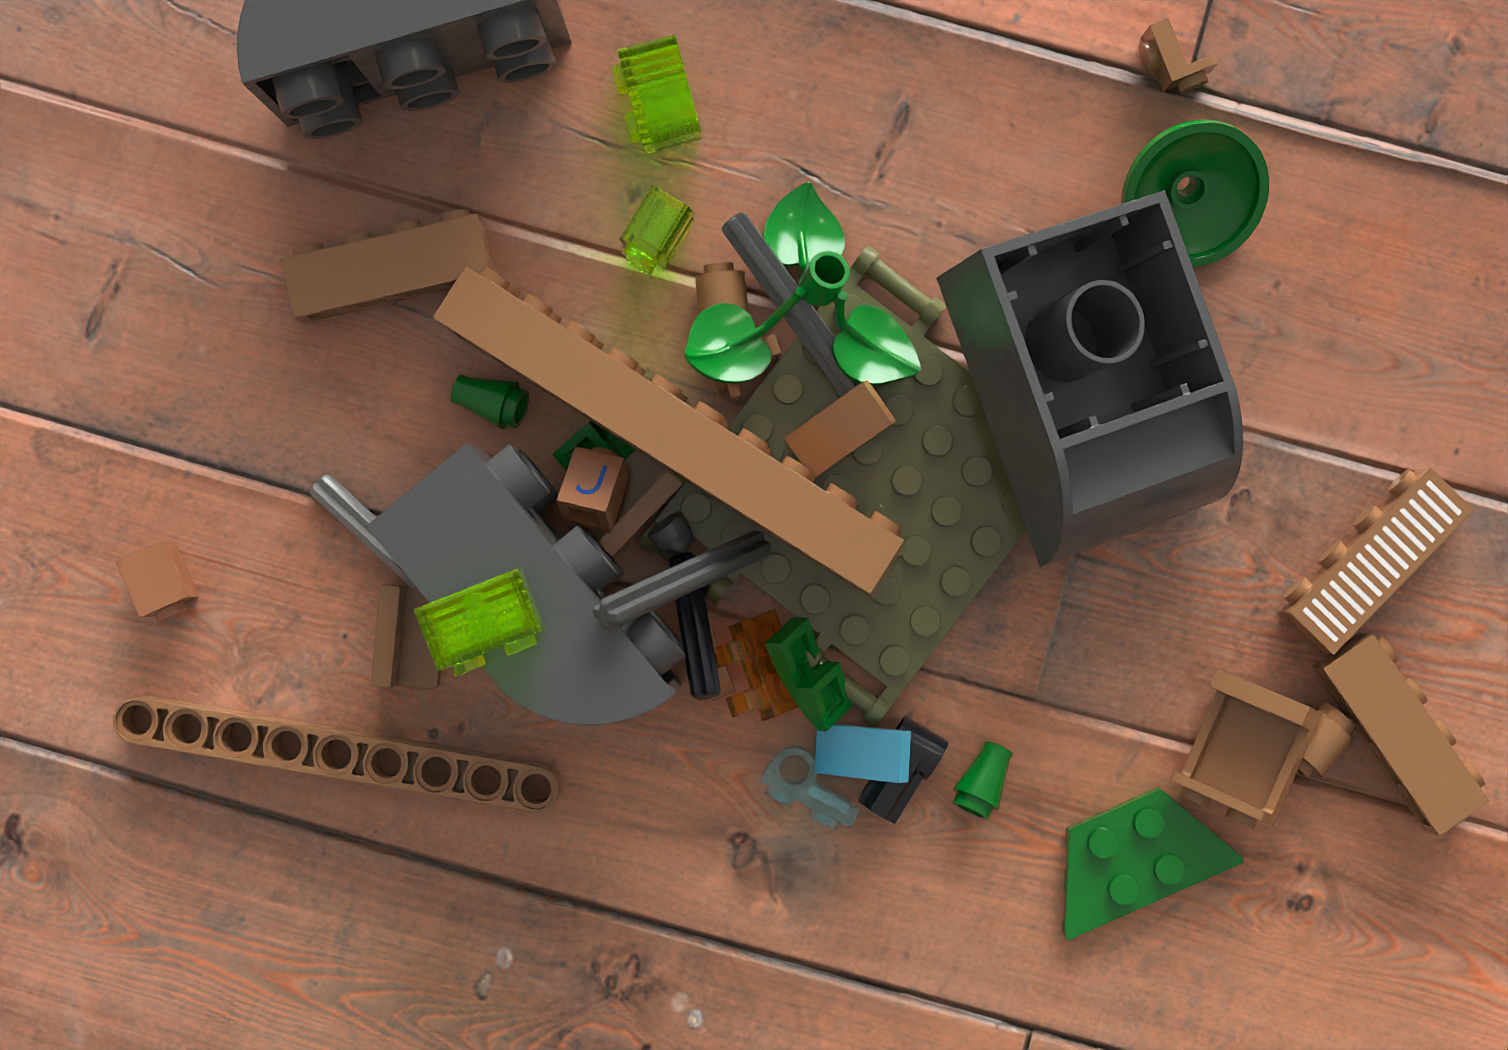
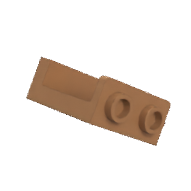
(1247, 750)

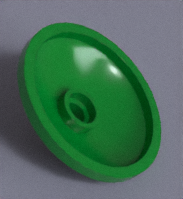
(1224, 187)

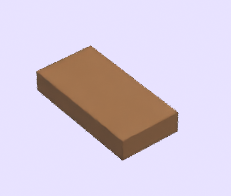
(840, 428)

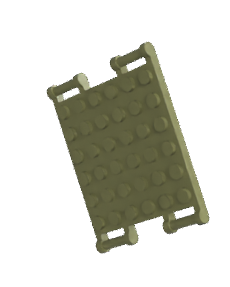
(926, 472)

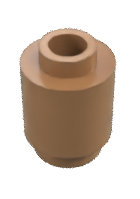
(721, 285)
(1327, 742)

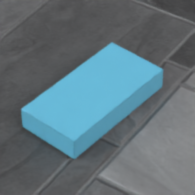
(864, 753)

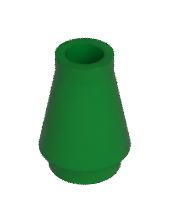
(494, 400)
(983, 782)

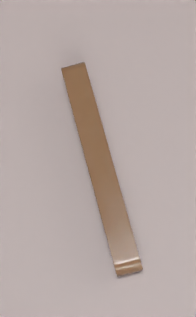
(314, 755)

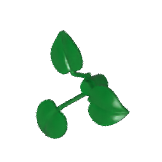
(805, 234)

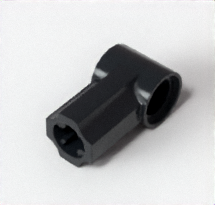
(891, 798)

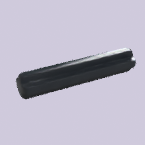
(697, 640)

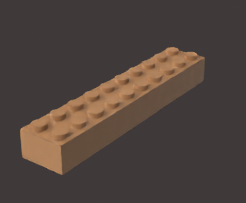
(670, 432)

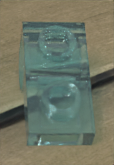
(826, 805)

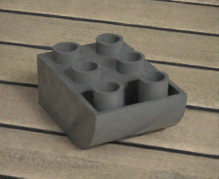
(330, 56)
(1098, 375)
(485, 519)

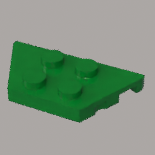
(1136, 858)

